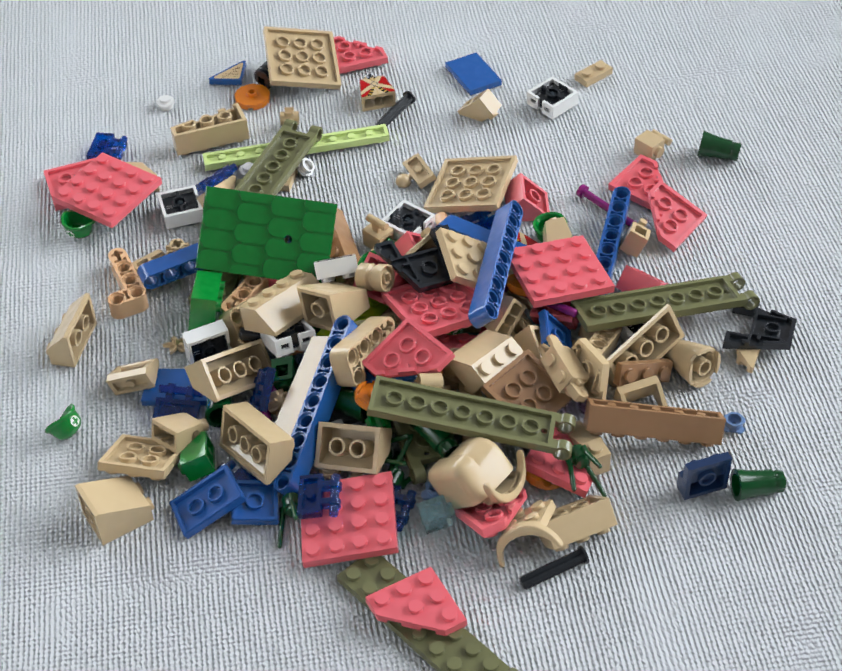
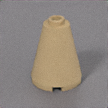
(694, 362)

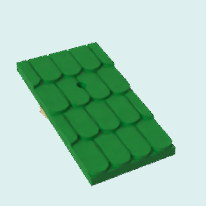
(247, 232)

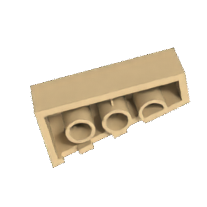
(211, 131)

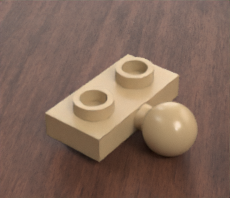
(417, 171)

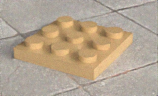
(462, 256)
(138, 457)

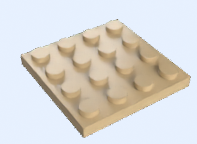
(301, 58)
(471, 184)

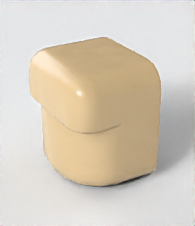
(466, 471)

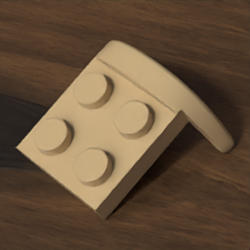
(510, 486)
(529, 522)

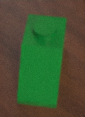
(198, 457)

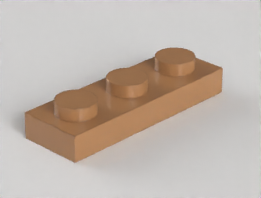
(633, 371)

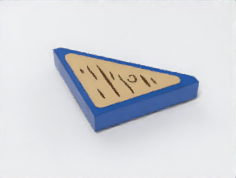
(231, 76)

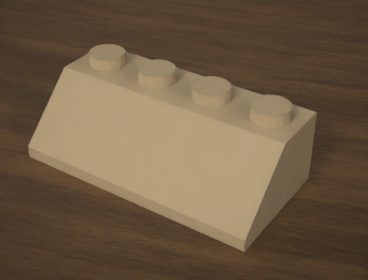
(276, 306)
(649, 342)
(228, 371)
(255, 441)

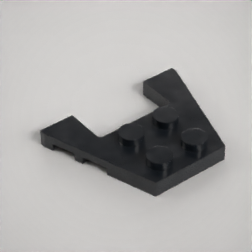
(421, 269)
(768, 331)

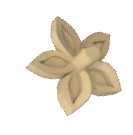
(175, 344)

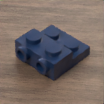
(704, 475)

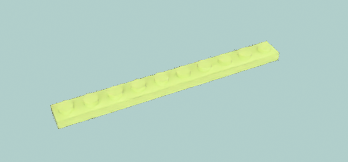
(328, 142)

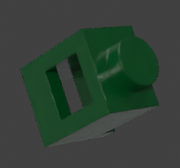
(285, 372)

